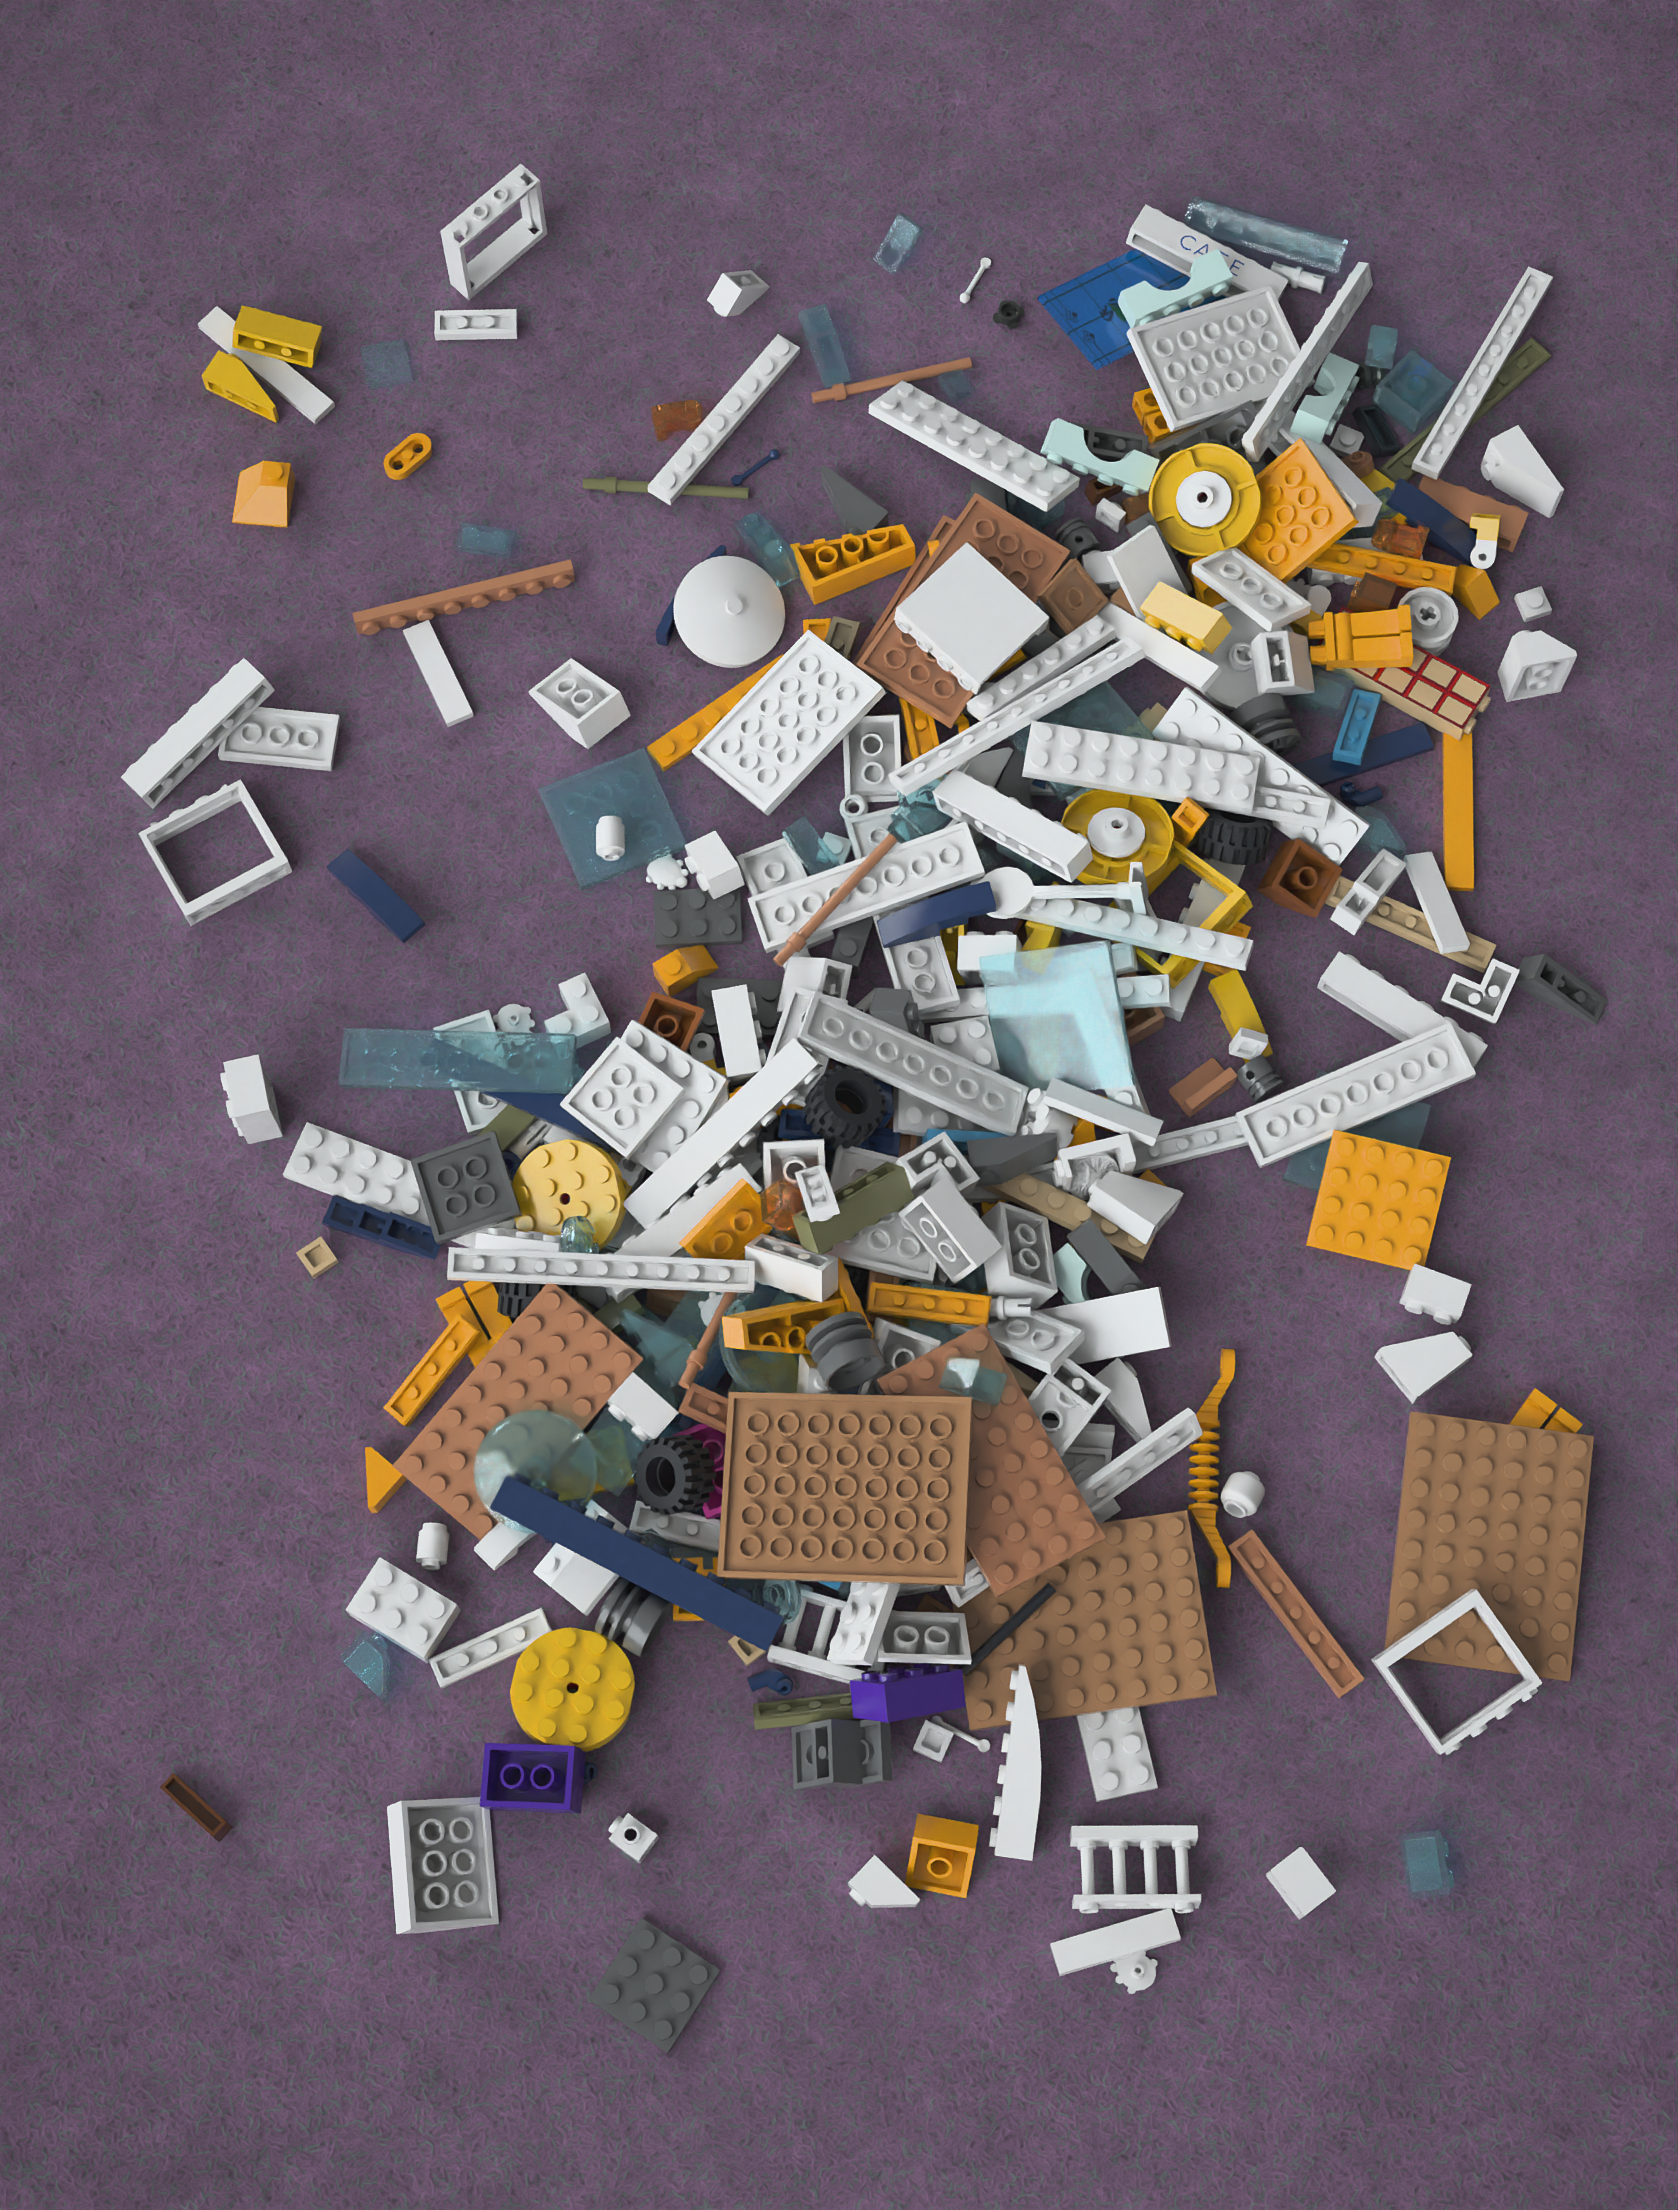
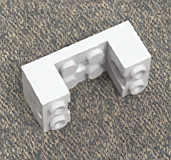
(1072, 1397)

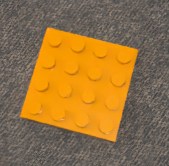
(1298, 514)
(1378, 1200)

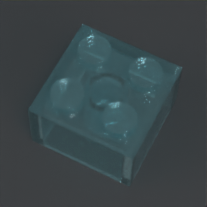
(1412, 392)

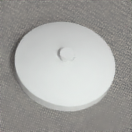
(729, 611)
(1235, 658)

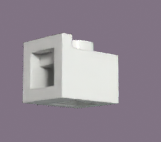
(640, 1845)

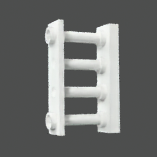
(815, 1660)
(1149, 1839)

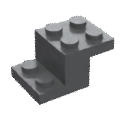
(841, 1754)

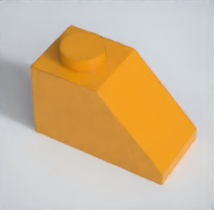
(683, 968)

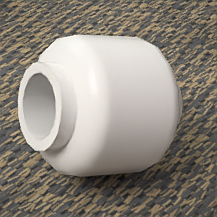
(1242, 1494)

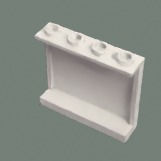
(970, 617)

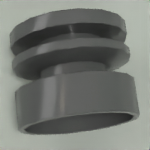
(1268, 722)
(844, 1351)
(632, 1615)

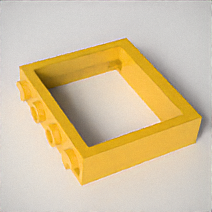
(1221, 920)

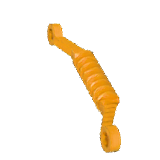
(1203, 1511)

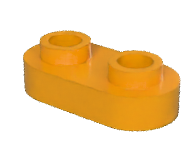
(405, 456)

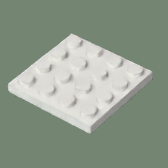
(701, 1086)
(888, 1245)

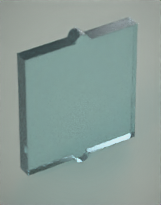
(386, 364)

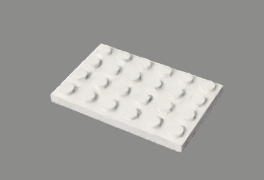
(1215, 356)
(788, 722)

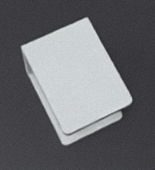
(1300, 1882)

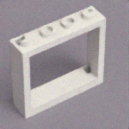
(506, 249)
(234, 889)
(1499, 1707)

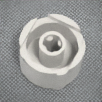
(1042, 1118)

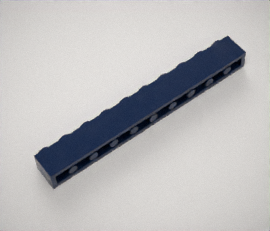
(636, 1561)

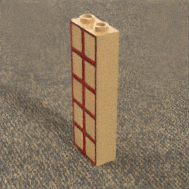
(1427, 690)

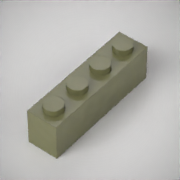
(860, 1205)

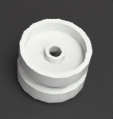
(1432, 618)

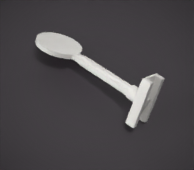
(1015, 890)

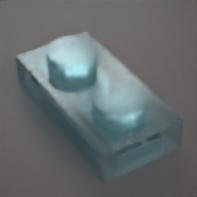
(485, 540)

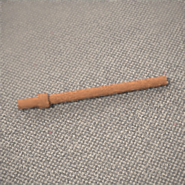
(840, 391)
(798, 940)
(698, 1357)

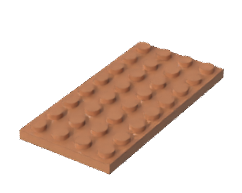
(1015, 550)
(547, 1360)
(1020, 1495)

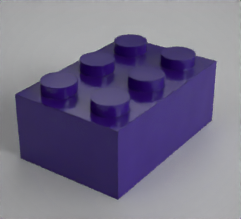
(907, 1692)
(532, 1778)

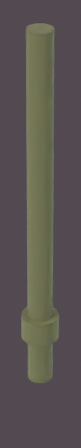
(611, 485)

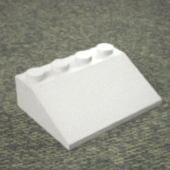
(442, 1865)

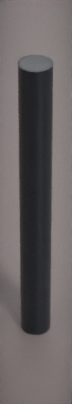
(1008, 1628)

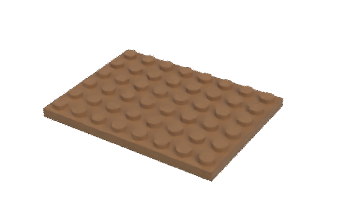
(846, 1488)
(1496, 1516)
(1110, 1637)

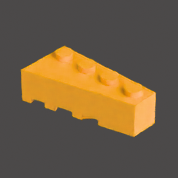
(852, 561)
(778, 1326)

